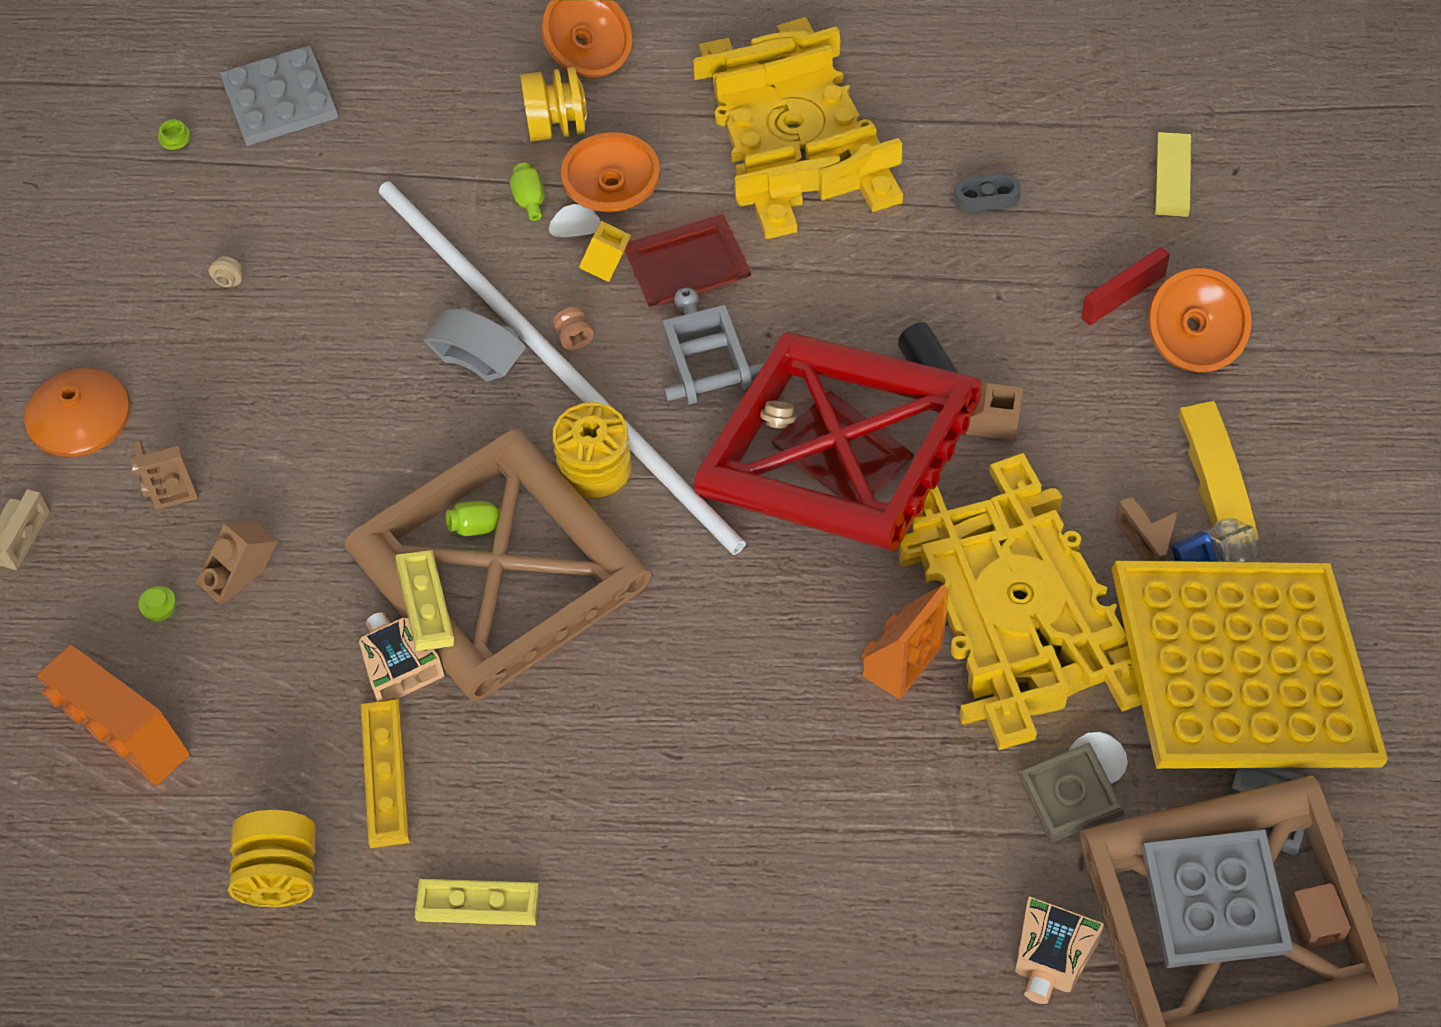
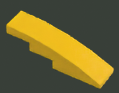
(1215, 464)

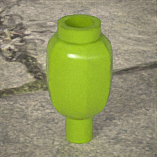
(528, 189)
(472, 518)

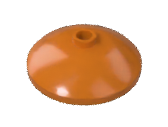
(598, 25)
(610, 172)
(1220, 318)
(77, 424)

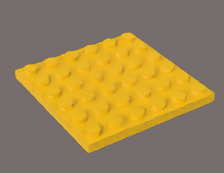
(1246, 666)

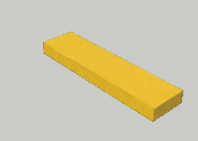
(384, 773)

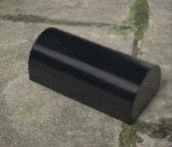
(922, 347)

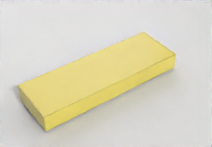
(1173, 174)
(424, 600)
(477, 902)

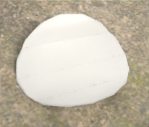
(574, 221)
(1108, 751)

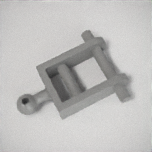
(699, 324)

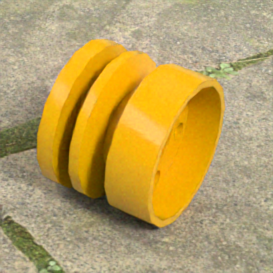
(553, 104)
(593, 449)
(272, 858)

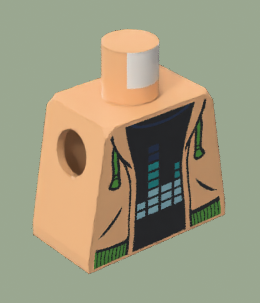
(392, 659)
(1054, 948)

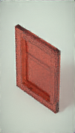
(686, 256)
(876, 452)

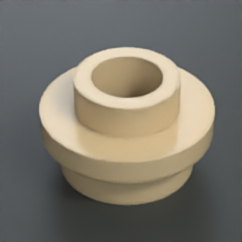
(226, 271)
(778, 414)

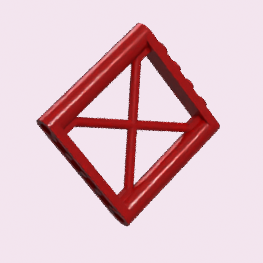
(870, 521)

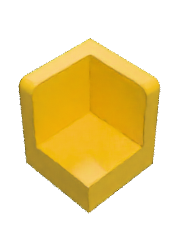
(604, 251)

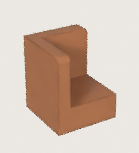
(1318, 917)

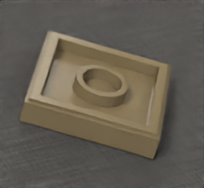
(1070, 792)

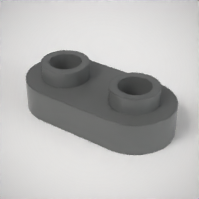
(987, 192)

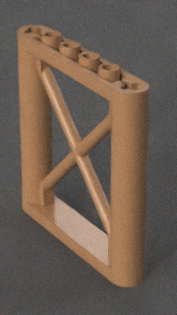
(520, 461)
(1289, 807)

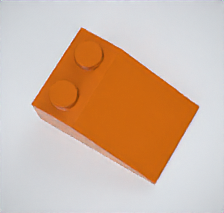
(907, 643)

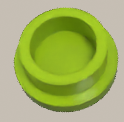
(173, 134)
(157, 603)

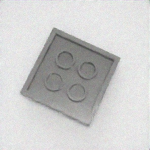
(278, 95)
(1216, 898)

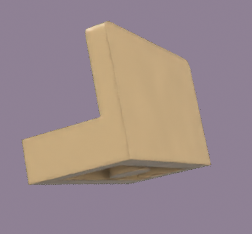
(20, 526)

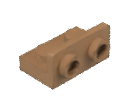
(163, 476)

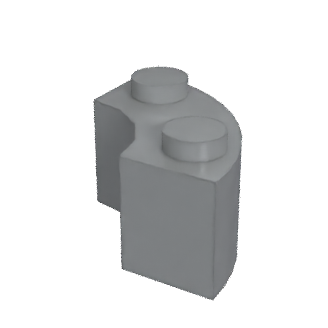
(474, 343)

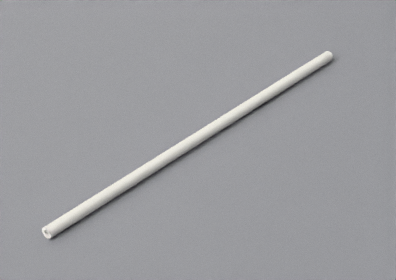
(560, 366)

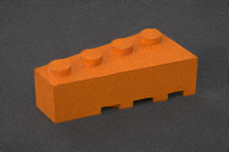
(113, 714)

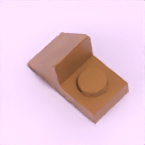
(1148, 538)

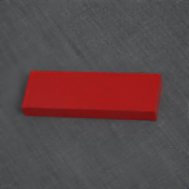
(1125, 286)

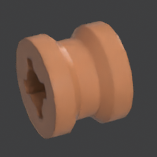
(573, 328)

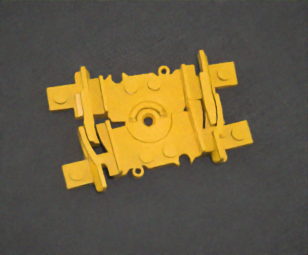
(786, 83)
(1010, 547)

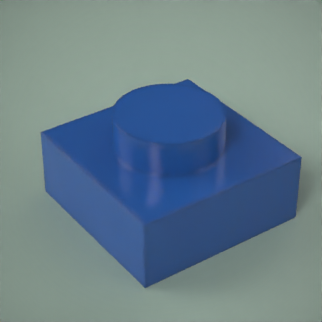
(1195, 549)

